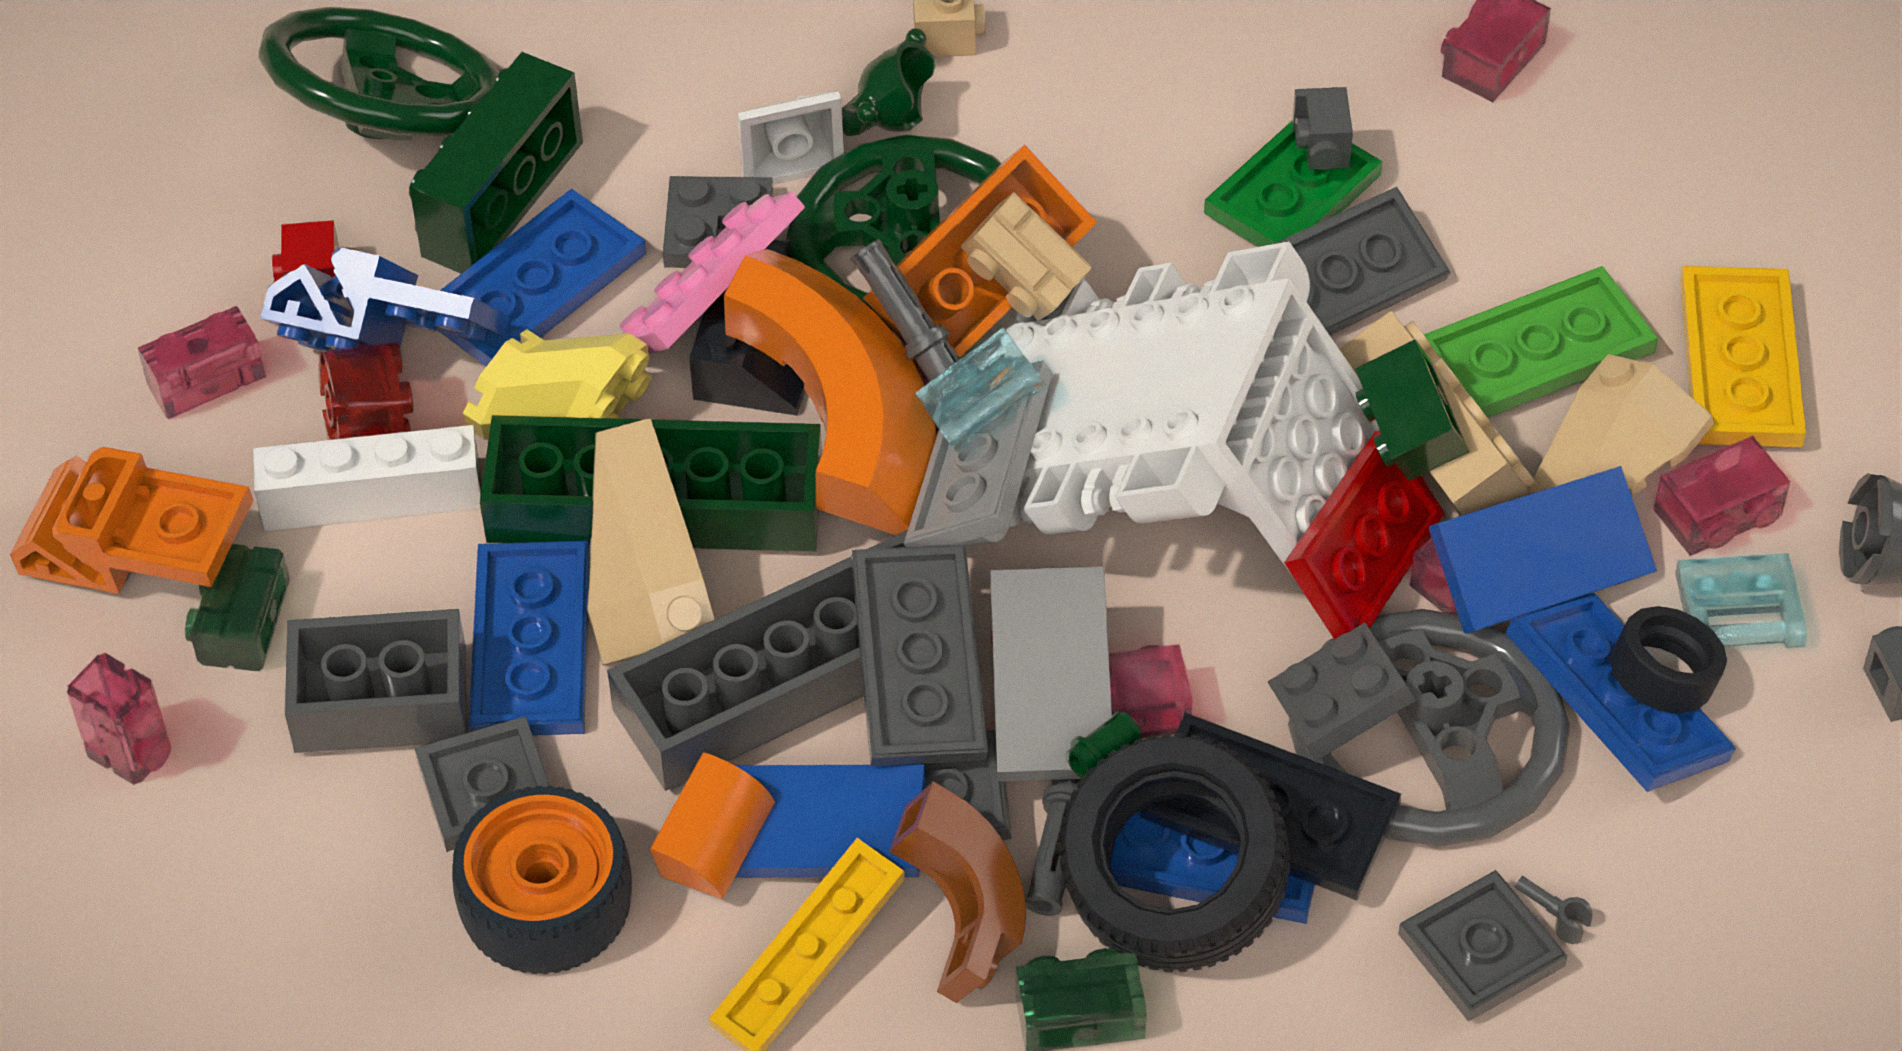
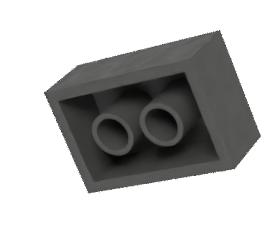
(375, 680)

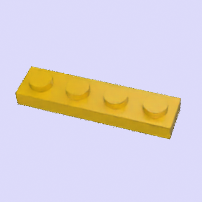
(807, 948)

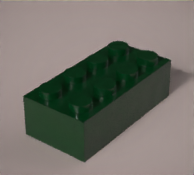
(496, 163)

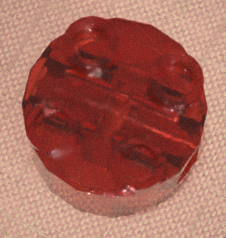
(364, 391)

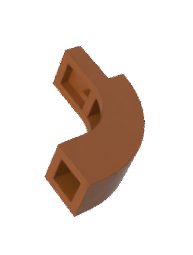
(976, 875)

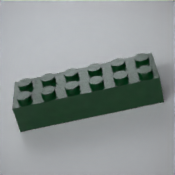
(731, 479)

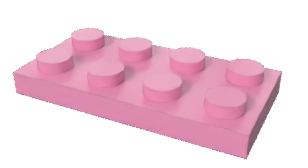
(713, 265)

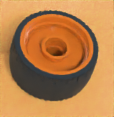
(542, 879)

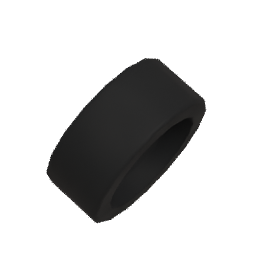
(1655, 683)

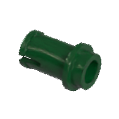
(1098, 744)

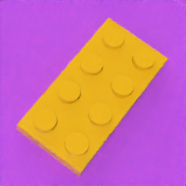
(1743, 354)

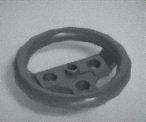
(1454, 716)

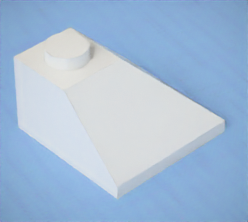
(791, 137)

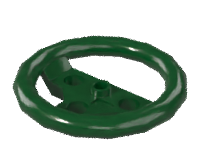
(378, 94)
(898, 199)

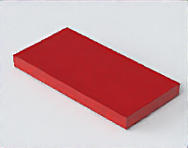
(1363, 541)

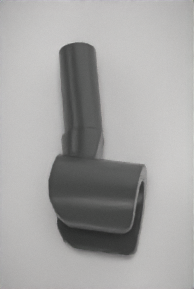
(1570, 908)

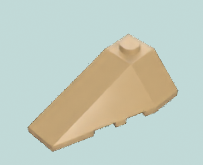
(1623, 418)
(641, 555)

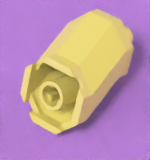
(560, 379)

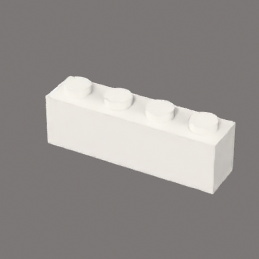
(367, 478)

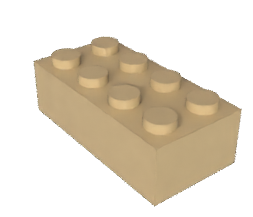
(1491, 468)

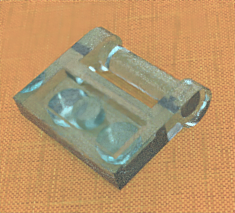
(979, 388)
(1744, 587)

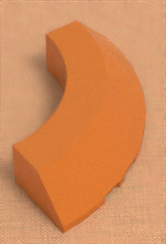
(855, 378)

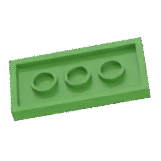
(1542, 341)

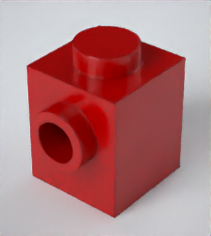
(306, 244)

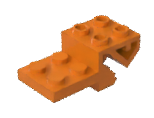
(124, 518)

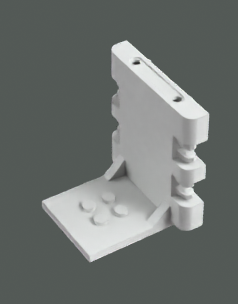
(1190, 402)

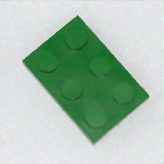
(1279, 196)

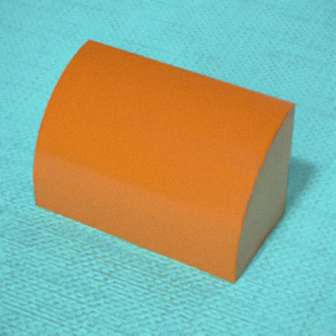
(711, 826)

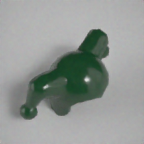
(891, 88)

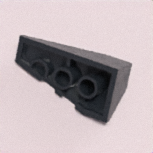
(738, 373)

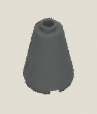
(1873, 542)

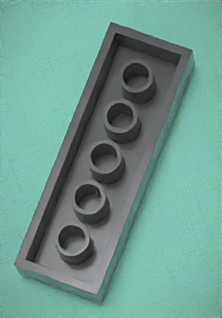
(744, 675)

